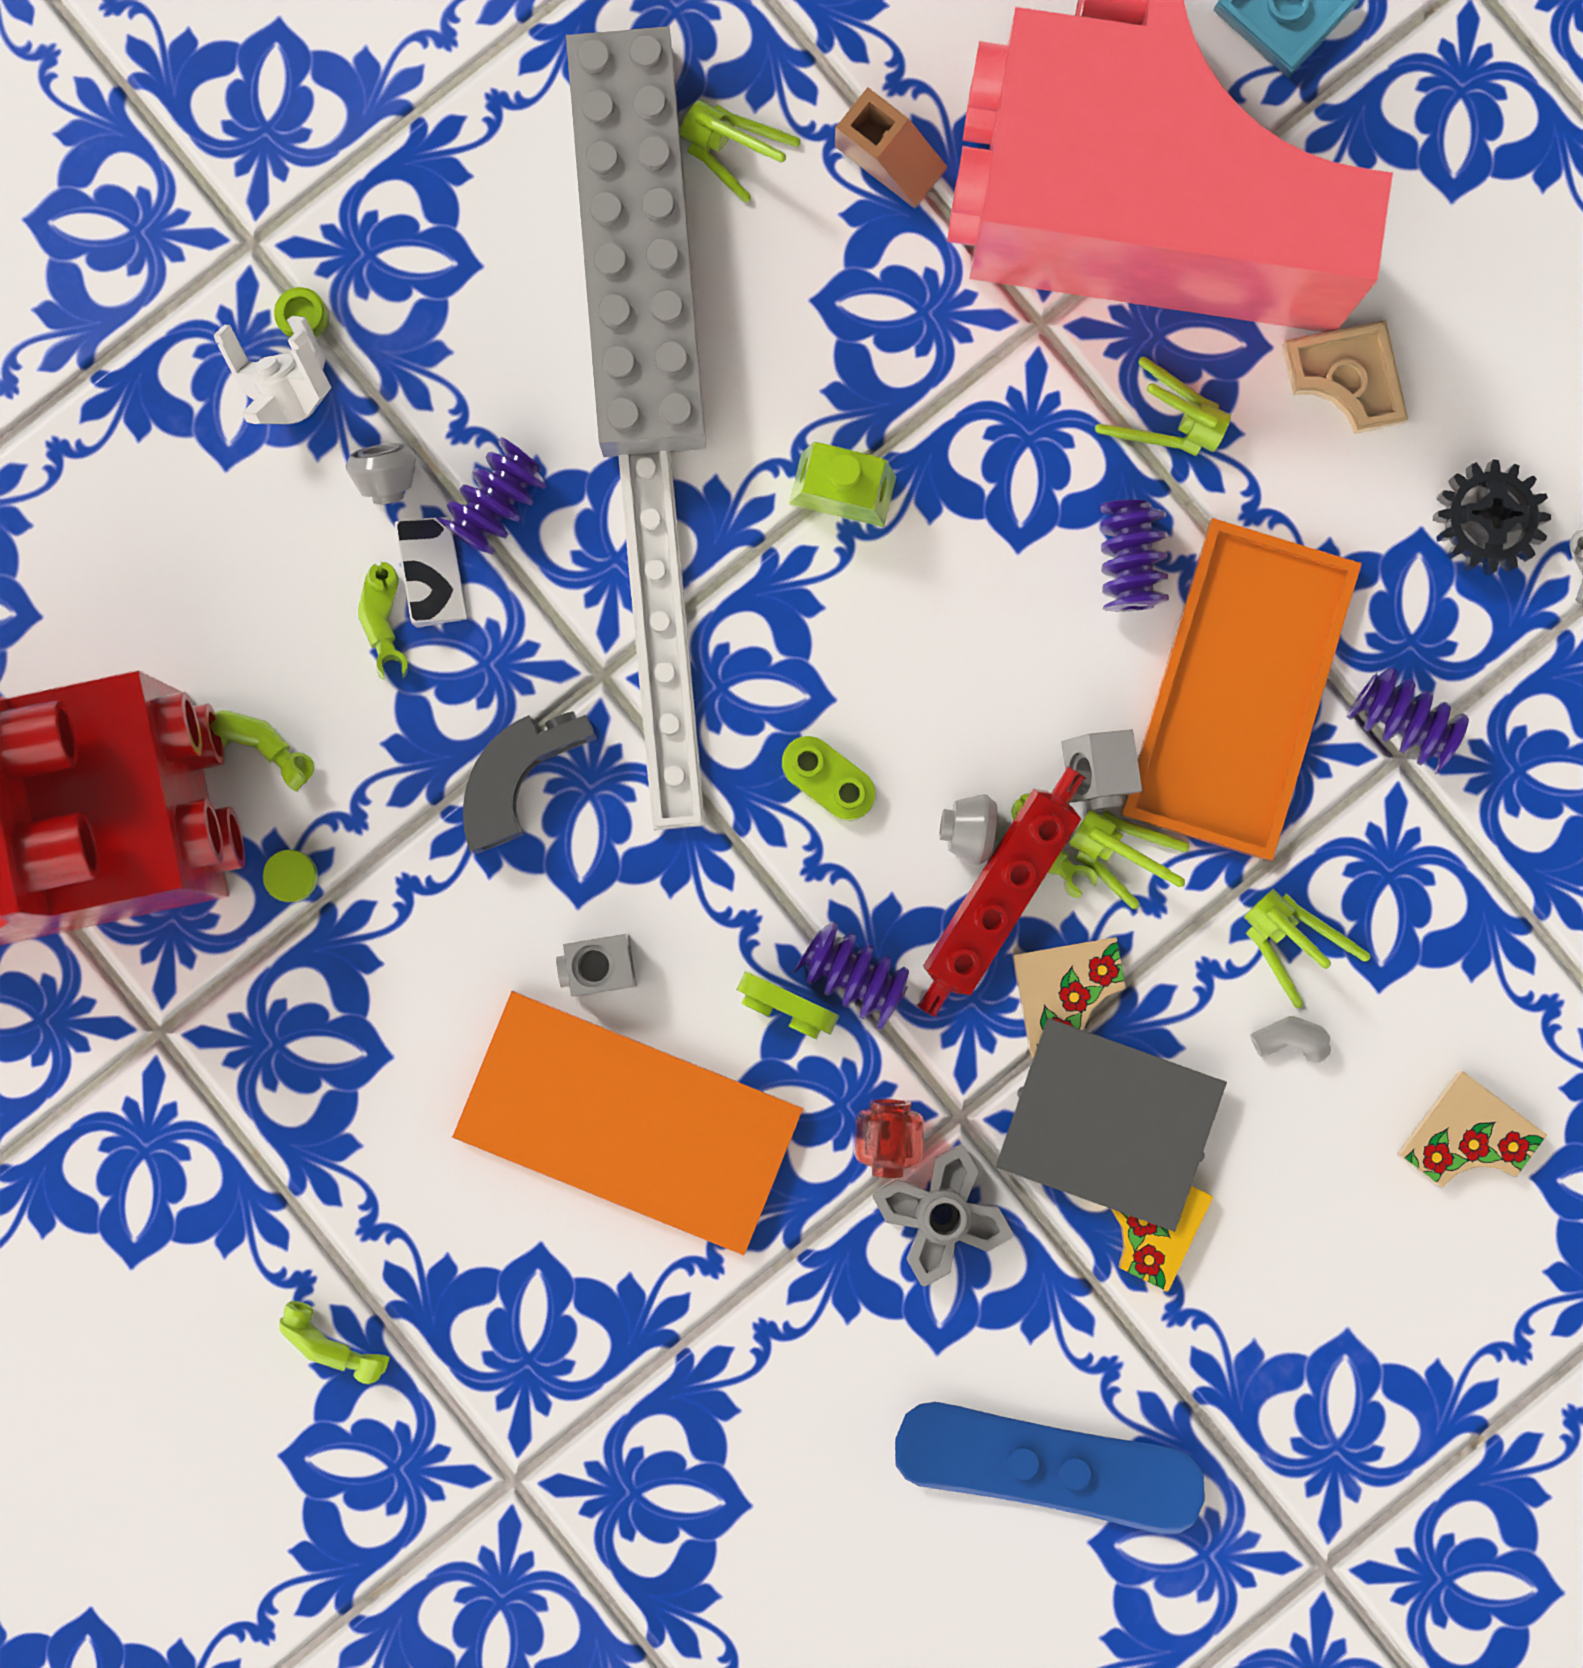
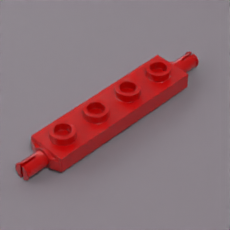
(1002, 892)

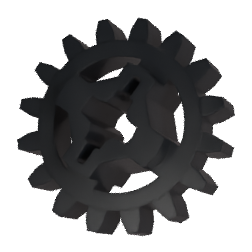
(1494, 495)

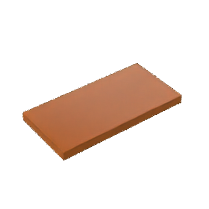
(1241, 689)
(627, 1122)

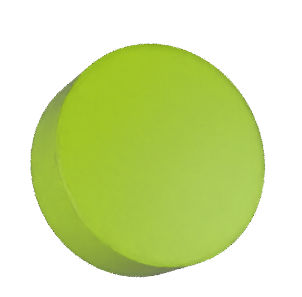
(301, 303)
(290, 876)

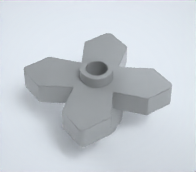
(935, 1242)

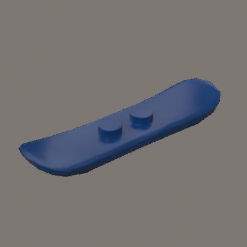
(1050, 1467)

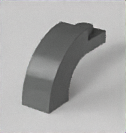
(497, 776)

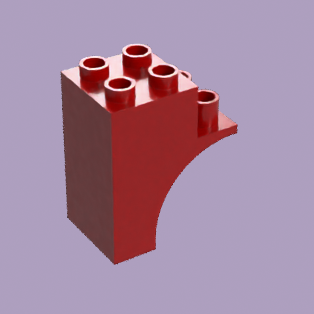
(108, 806)

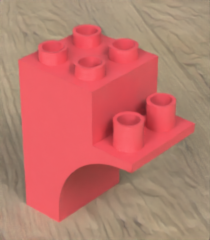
(1147, 183)

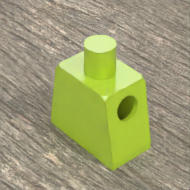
(844, 483)

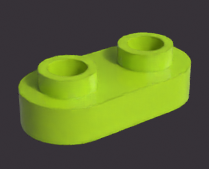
(827, 778)
(765, 996)

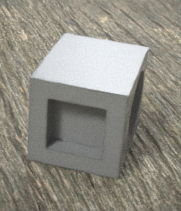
(1107, 763)
(621, 967)

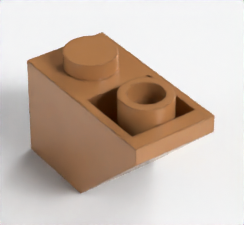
(889, 148)

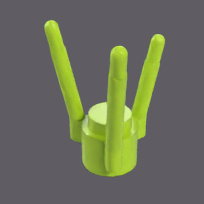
(713, 126)
(1201, 420)
(1099, 838)
(1275, 919)

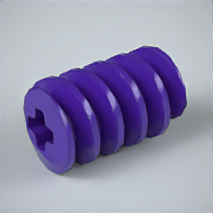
(494, 497)
(1132, 555)
(1410, 717)
(854, 973)

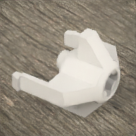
(281, 385)

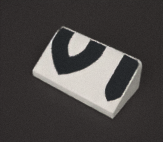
(430, 572)

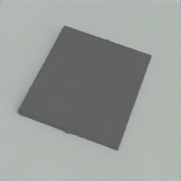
(1111, 1124)

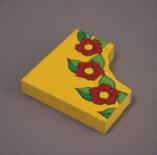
(1158, 1252)

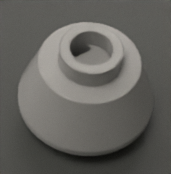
(382, 471)
(970, 828)

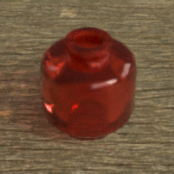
(889, 1137)

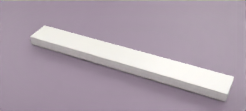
(661, 641)

